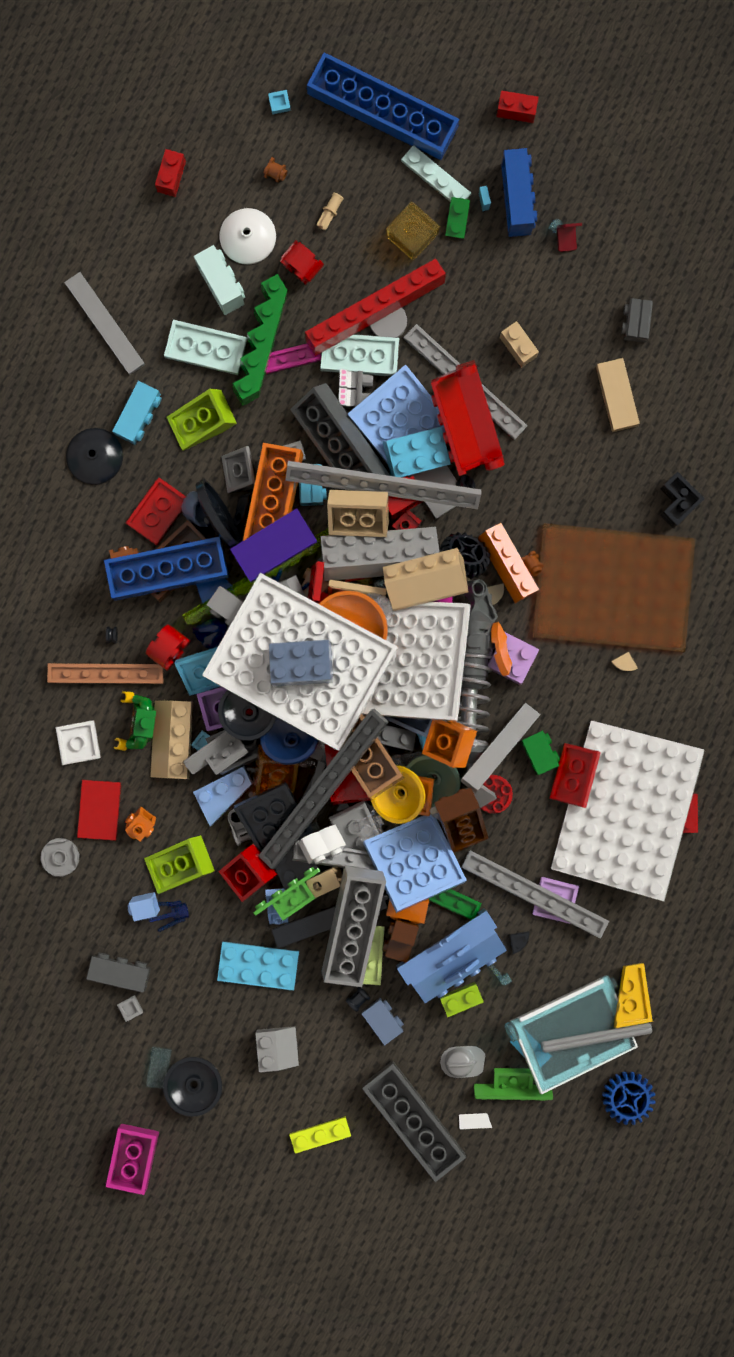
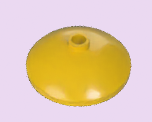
(398, 807)

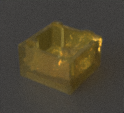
(412, 230)

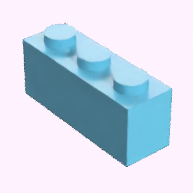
(137, 413)

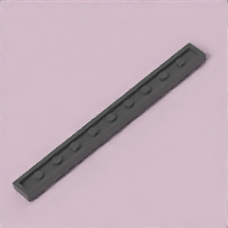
(323, 788)

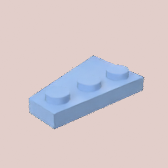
(222, 793)

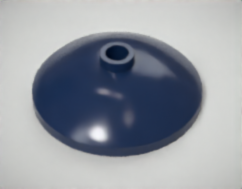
(277, 743)

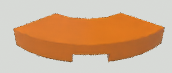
(502, 657)

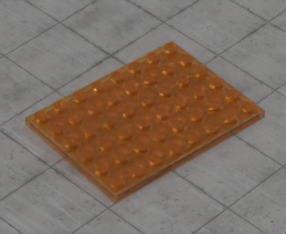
(614, 587)

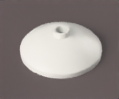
(250, 247)

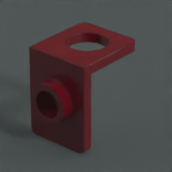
(567, 236)

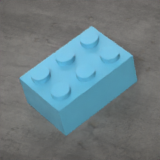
(416, 452)

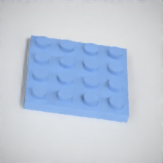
(395, 410)
(415, 861)

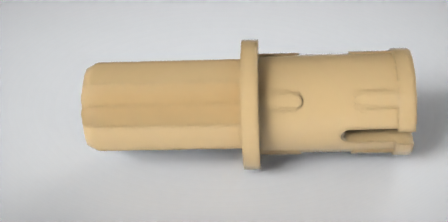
(329, 211)

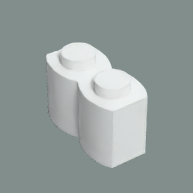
(322, 844)

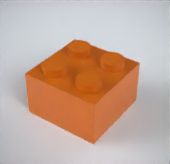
(449, 743)

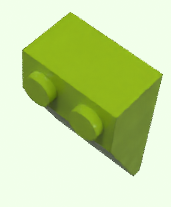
(201, 419)
(179, 864)

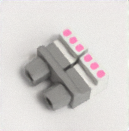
(351, 387)

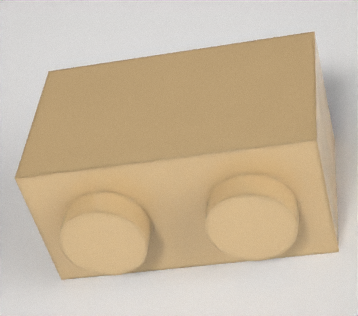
(519, 344)

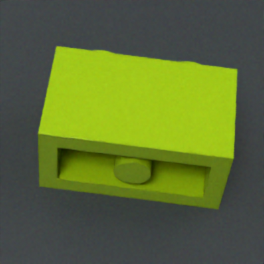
(461, 999)

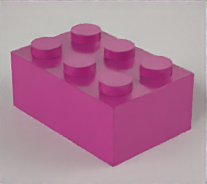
(132, 1159)

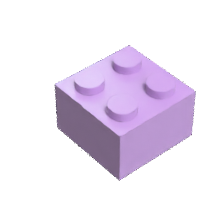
(522, 657)

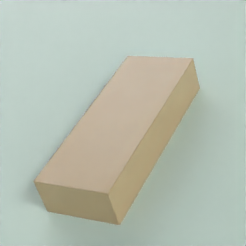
(617, 395)

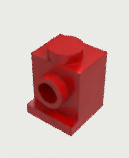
(408, 517)

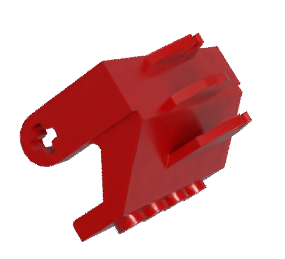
(466, 419)

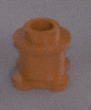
(275, 170)
(532, 563)

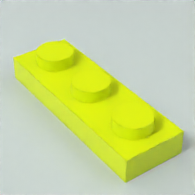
(320, 1134)

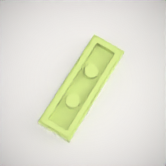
(374, 964)

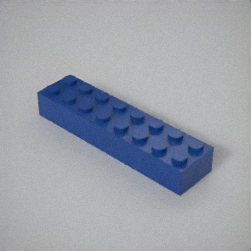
(382, 106)

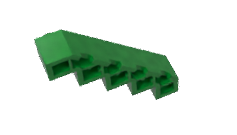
(261, 340)

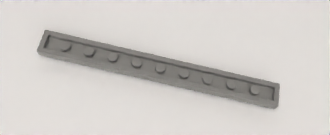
(393, 485)

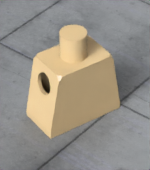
(329, 879)

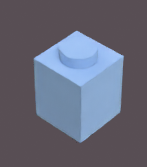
(143, 906)

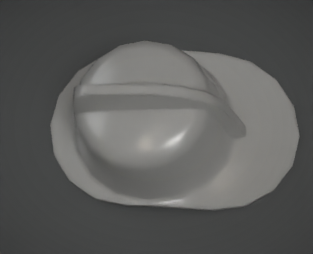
(463, 1061)

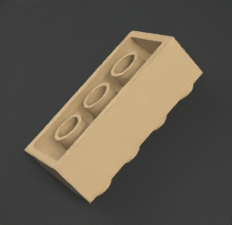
(425, 579)
(171, 739)

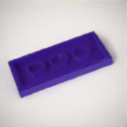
(273, 545)

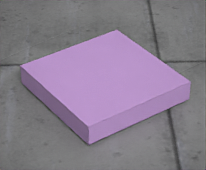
(560, 888)

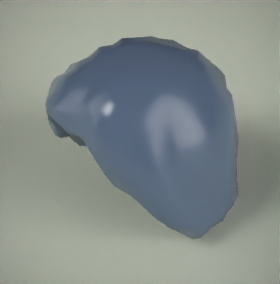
(192, 509)

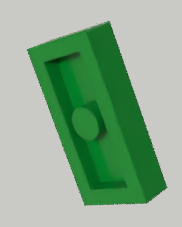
(457, 217)

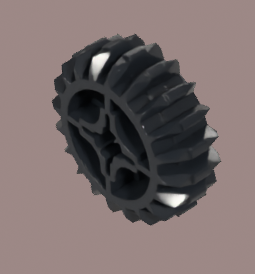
(472, 550)

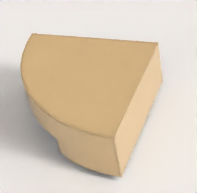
(625, 663)

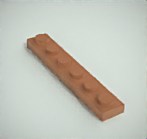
(106, 673)

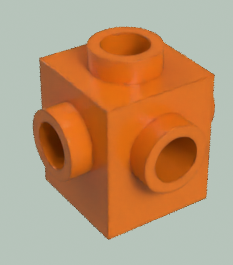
(140, 824)

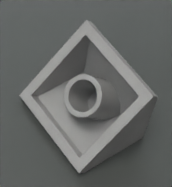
(238, 470)

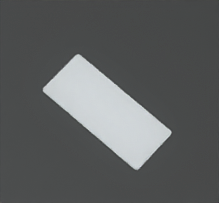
(474, 1121)

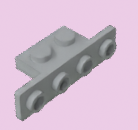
(218, 754)

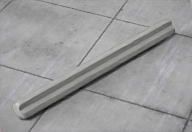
(596, 1037)

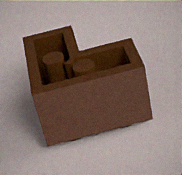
(401, 940)

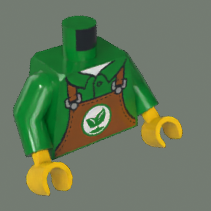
(141, 724)

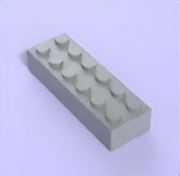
(366, 556)
(353, 926)

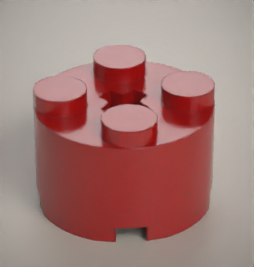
(302, 261)
(167, 647)

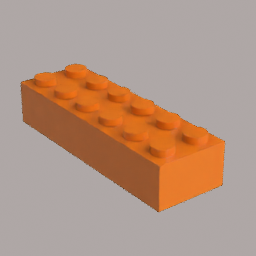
(271, 493)

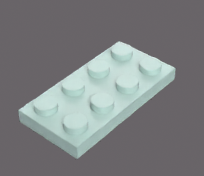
(205, 347)
(363, 353)

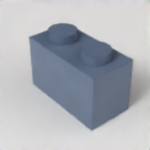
(383, 1021)

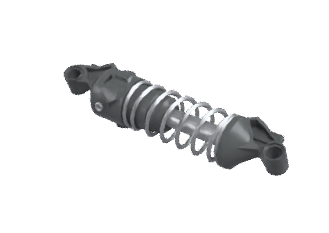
(476, 669)

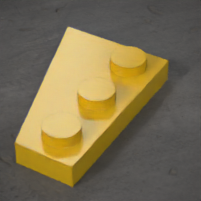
(633, 997)

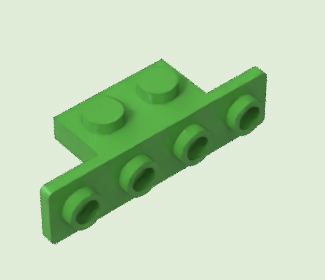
(292, 899)
(511, 1085)

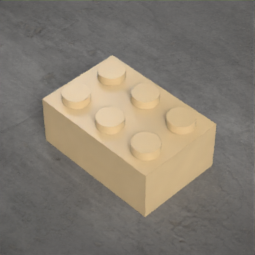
(358, 513)

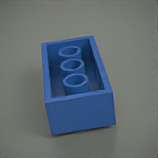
(517, 192)

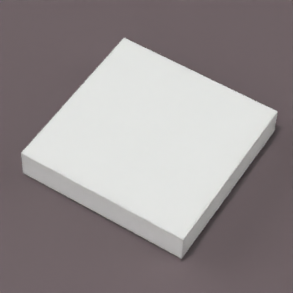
(78, 742)

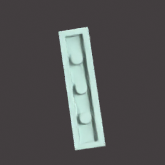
(434, 175)

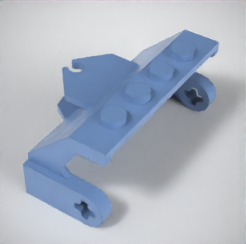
(453, 958)

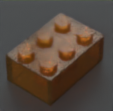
(270, 774)

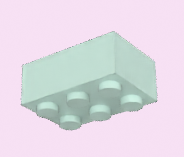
(220, 279)

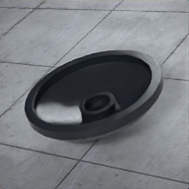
(100, 467)
(234, 720)
(184, 1097)

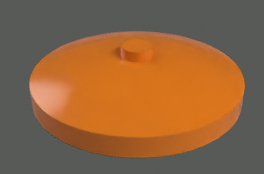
(358, 609)

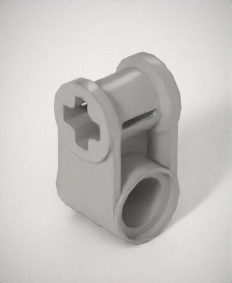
(237, 829)

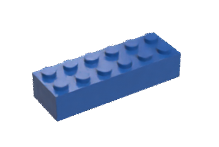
(166, 568)

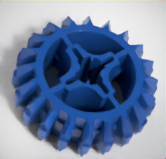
(636, 1113)

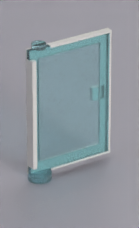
(573, 1014)

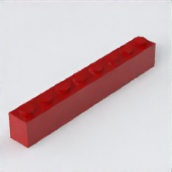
(375, 307)

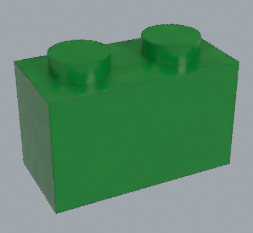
(540, 752)

